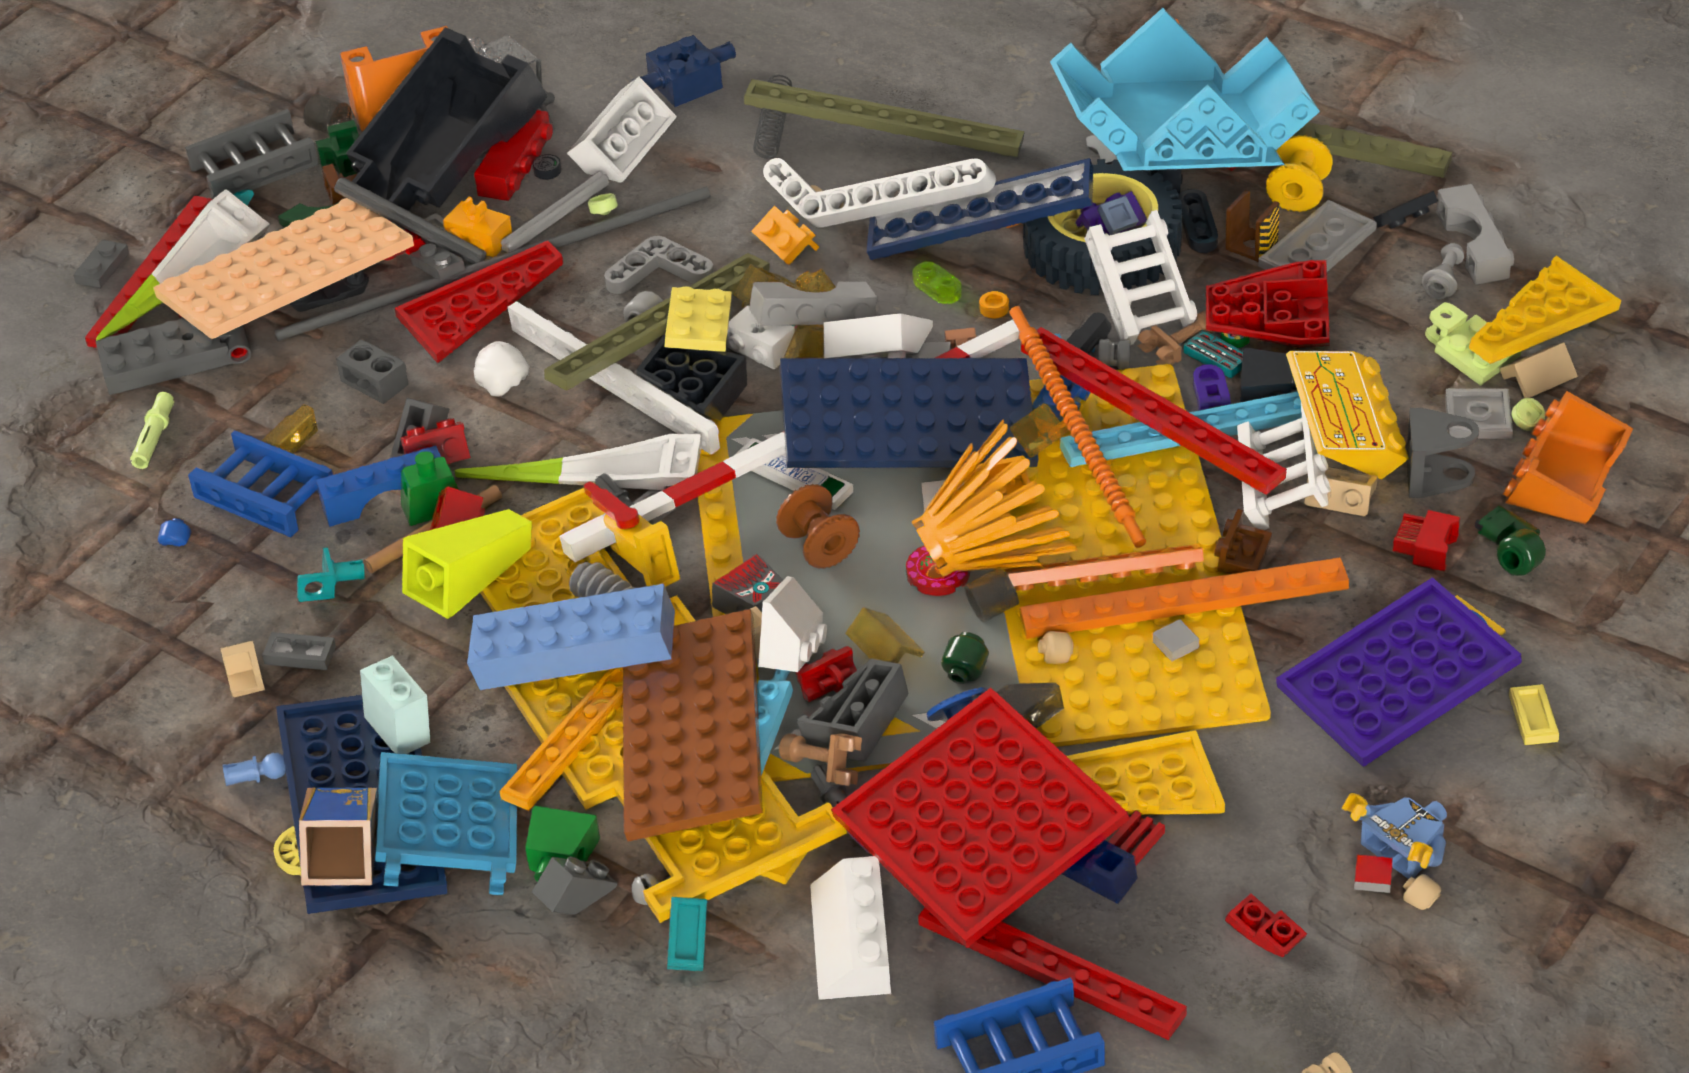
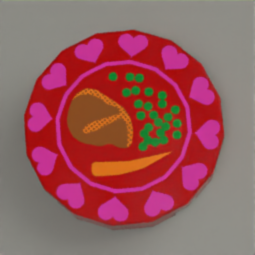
(924, 574)

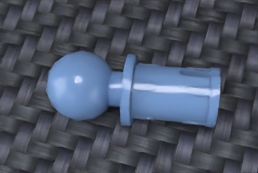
(271, 766)

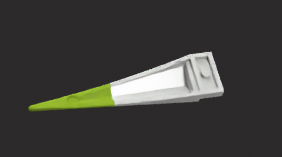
(216, 231)
(639, 465)

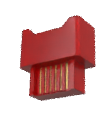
(1427, 538)

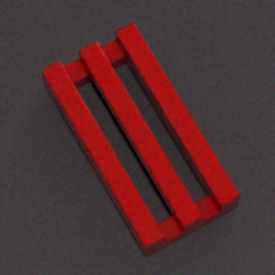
(1141, 826)

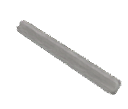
(555, 212)

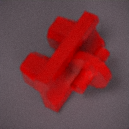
(826, 673)

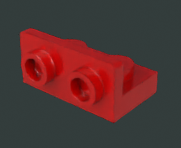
(448, 438)

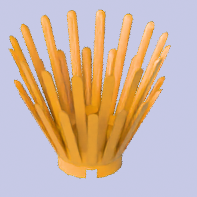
(970, 530)

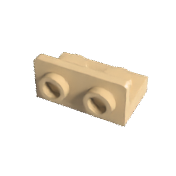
(1348, 492)

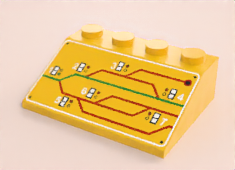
(1348, 410)

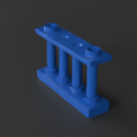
(259, 506)
(1075, 1056)

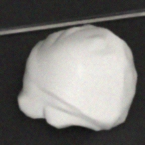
(500, 368)

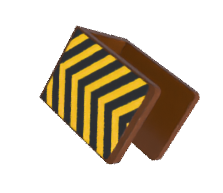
(1239, 231)

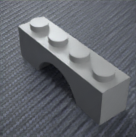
(1464, 212)
(781, 305)

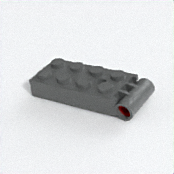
(166, 354)

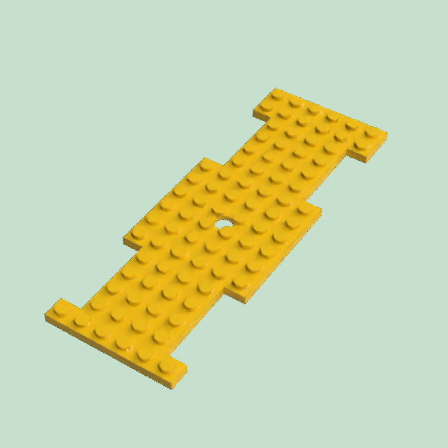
(698, 859)

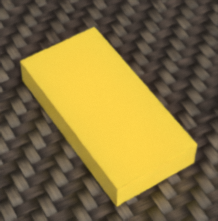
(1533, 714)

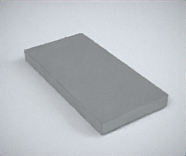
(1324, 235)

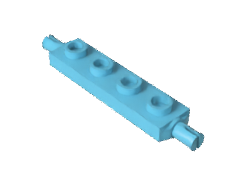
(772, 705)

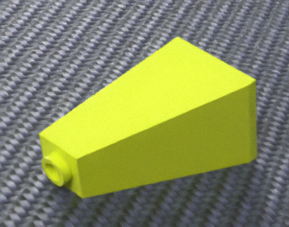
(460, 560)

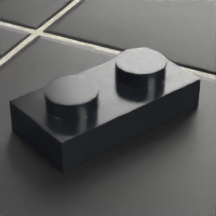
(1416, 207)

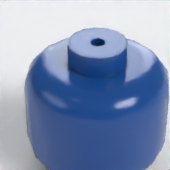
(174, 533)

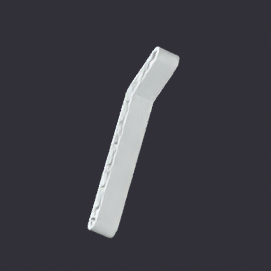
(970, 176)

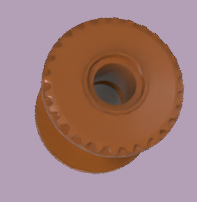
(828, 537)

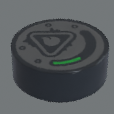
(546, 166)

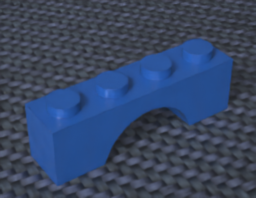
(348, 492)

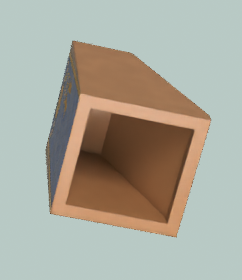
(338, 836)

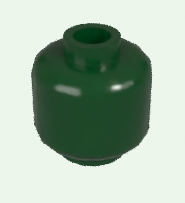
(1521, 552)
(964, 657)

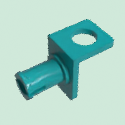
(331, 574)

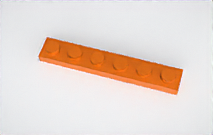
(1118, 565)

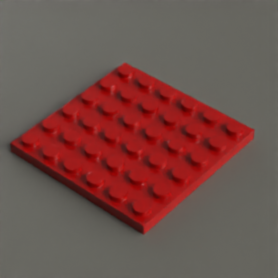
(979, 816)

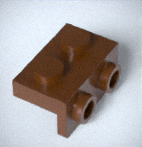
(1242, 547)

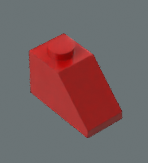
(455, 507)

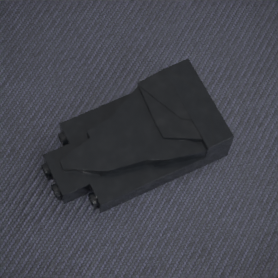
(443, 121)

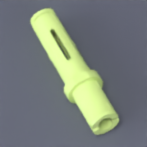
(155, 421)

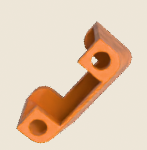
(373, 82)
(1567, 460)

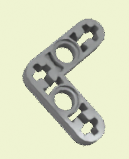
(656, 253)

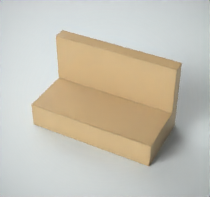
(1541, 370)

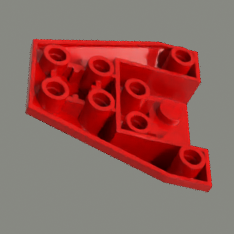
(1274, 305)

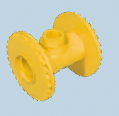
(1298, 181)

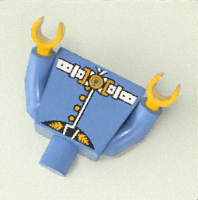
(1401, 832)

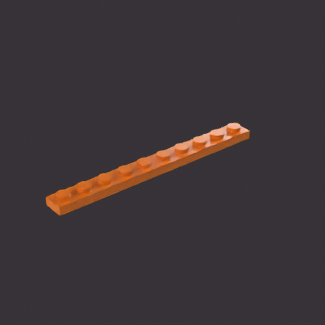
(1184, 597)

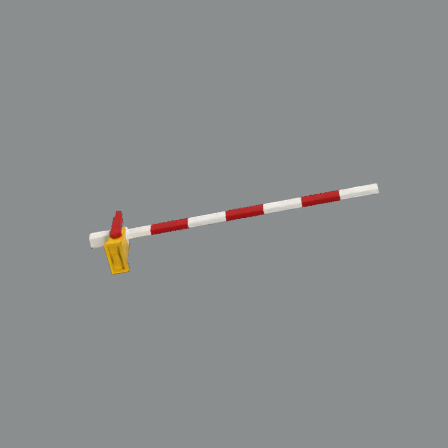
(649, 545)

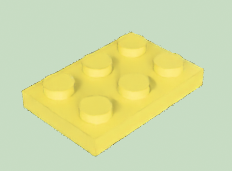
(698, 319)

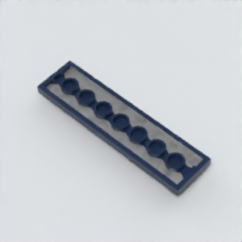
(1006, 204)

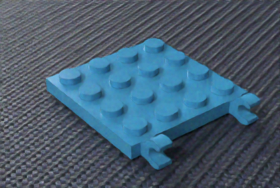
(445, 816)

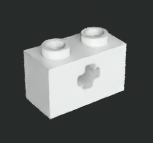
(758, 342)

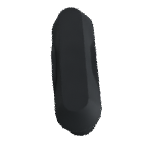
(340, 290)
(1090, 333)

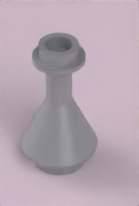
(1441, 280)

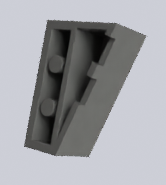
(859, 709)

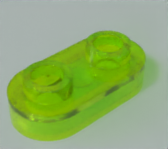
(937, 282)

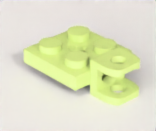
(1455, 341)

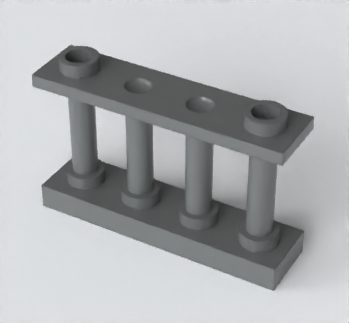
(256, 171)

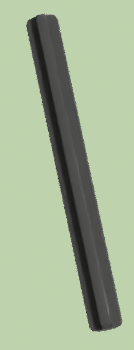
(409, 221)

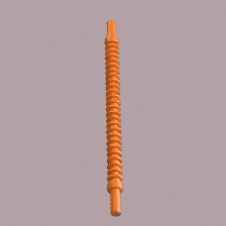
(1076, 424)

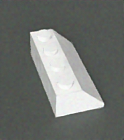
(623, 132)
(850, 930)

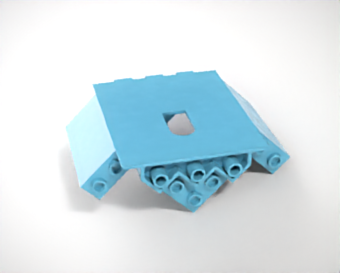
(1173, 108)

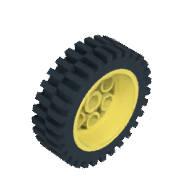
(1059, 246)

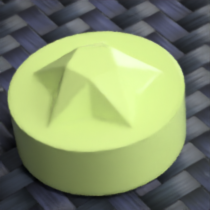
(602, 204)
(1527, 413)

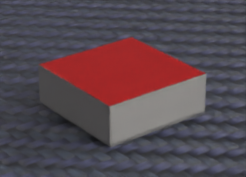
(1373, 873)

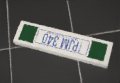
(799, 477)

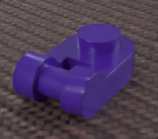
(1210, 380)

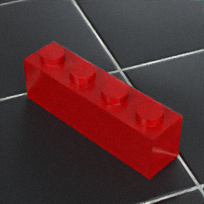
(510, 161)

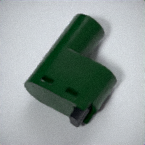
(1500, 524)

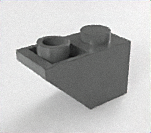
(573, 884)

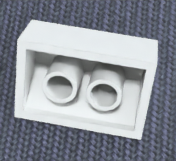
(875, 336)
(790, 627)

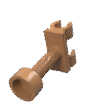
(1169, 347)
(795, 748)

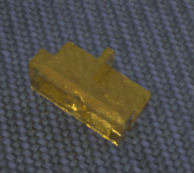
(1038, 430)

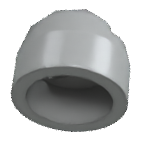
(638, 887)

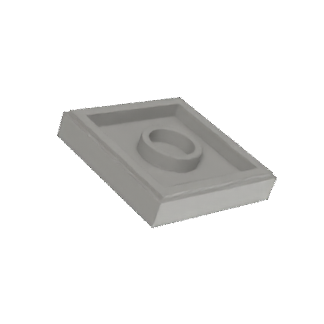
(1486, 407)

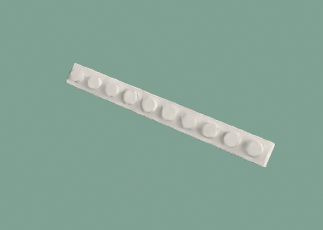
(617, 379)

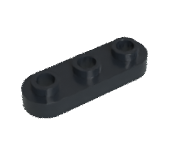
(1198, 221)

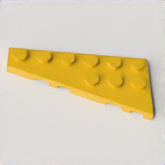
(1542, 310)

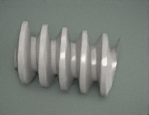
(595, 580)

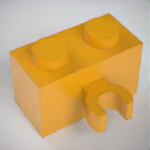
(478, 225)

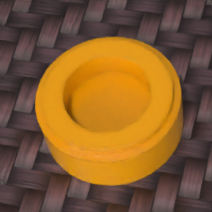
(994, 304)

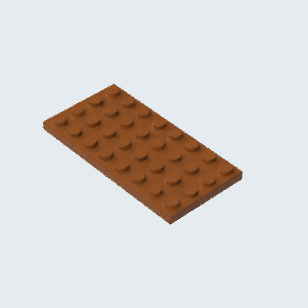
(693, 730)

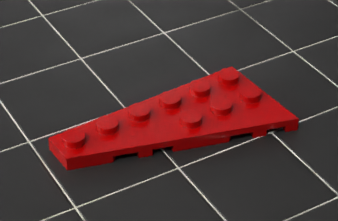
(462, 308)

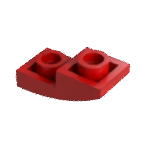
(1264, 928)

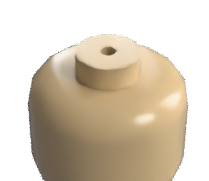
(1056, 647)
(1421, 891)

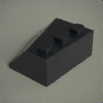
(697, 377)

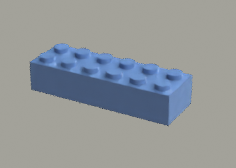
(571, 637)

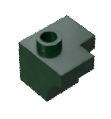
(334, 149)

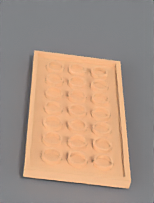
(282, 267)

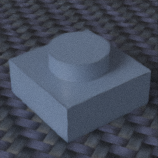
(1118, 215)

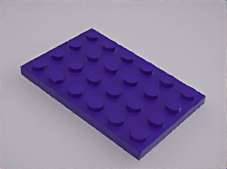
(1398, 671)

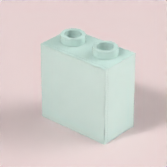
(395, 706)

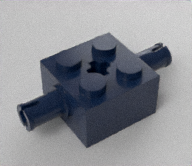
(686, 69)

